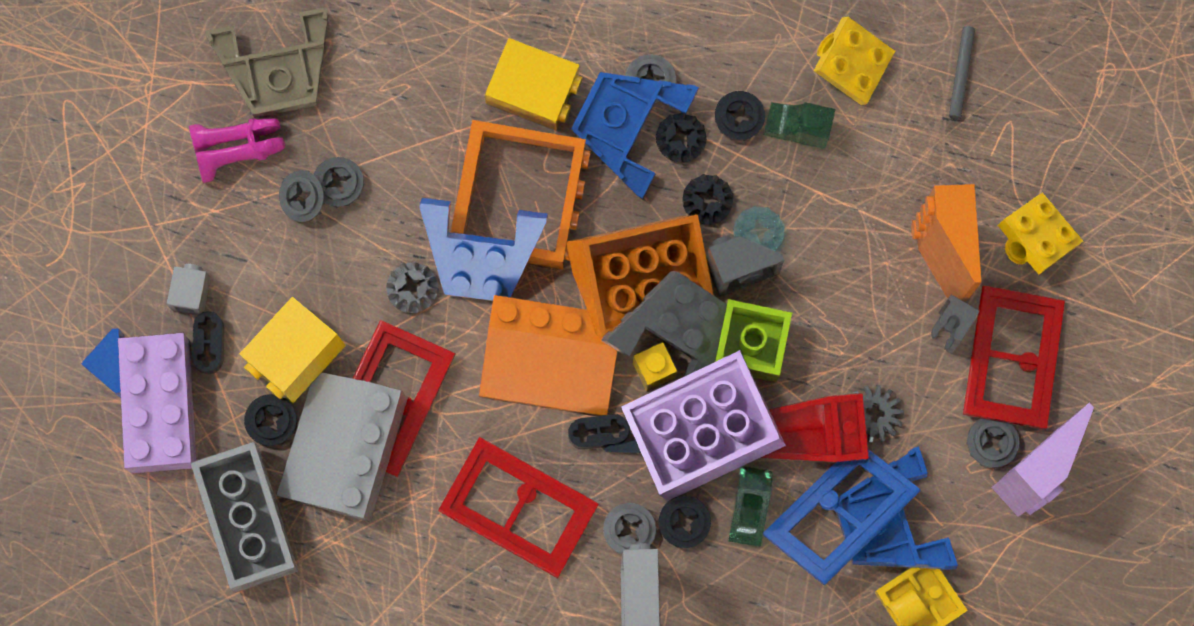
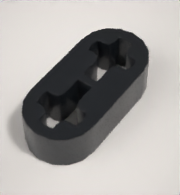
(216, 343)
(598, 423)

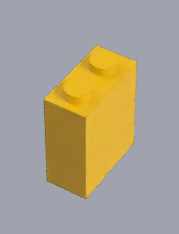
(533, 84)
(291, 350)

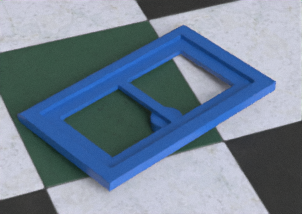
(823, 493)

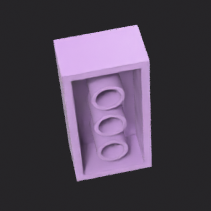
(157, 403)

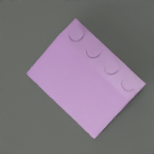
(702, 426)
(1041, 472)

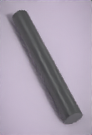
(961, 72)

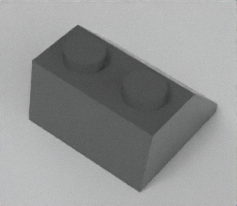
(741, 263)

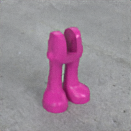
(211, 160)

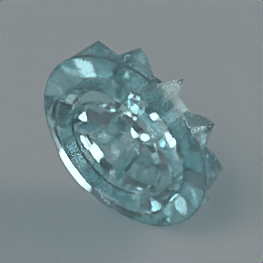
(768, 219)

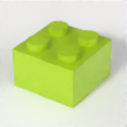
(759, 336)

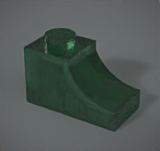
(800, 123)
(750, 506)

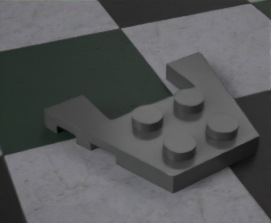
(679, 315)

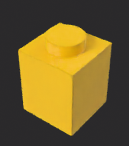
(654, 366)

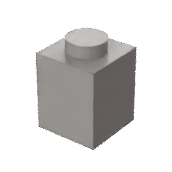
(188, 289)

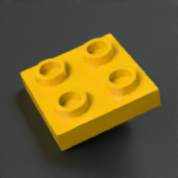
(853, 60)
(1038, 234)
(921, 598)

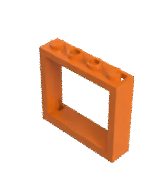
(575, 187)

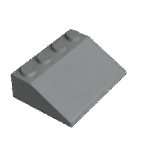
(343, 445)

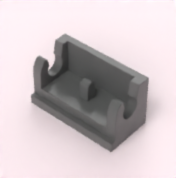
(954, 318)

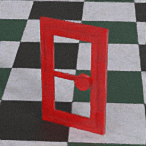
(1045, 363)
(419, 409)
(534, 479)

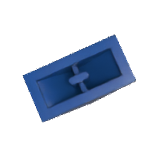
(104, 361)

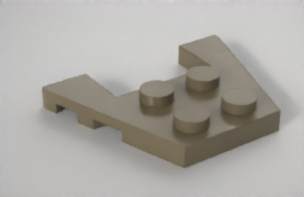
(279, 77)

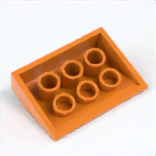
(949, 238)
(626, 264)
(546, 357)

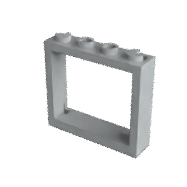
(639, 586)

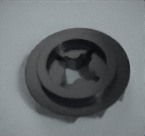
(731, 104)
(676, 150)
(715, 211)
(255, 417)
(690, 508)

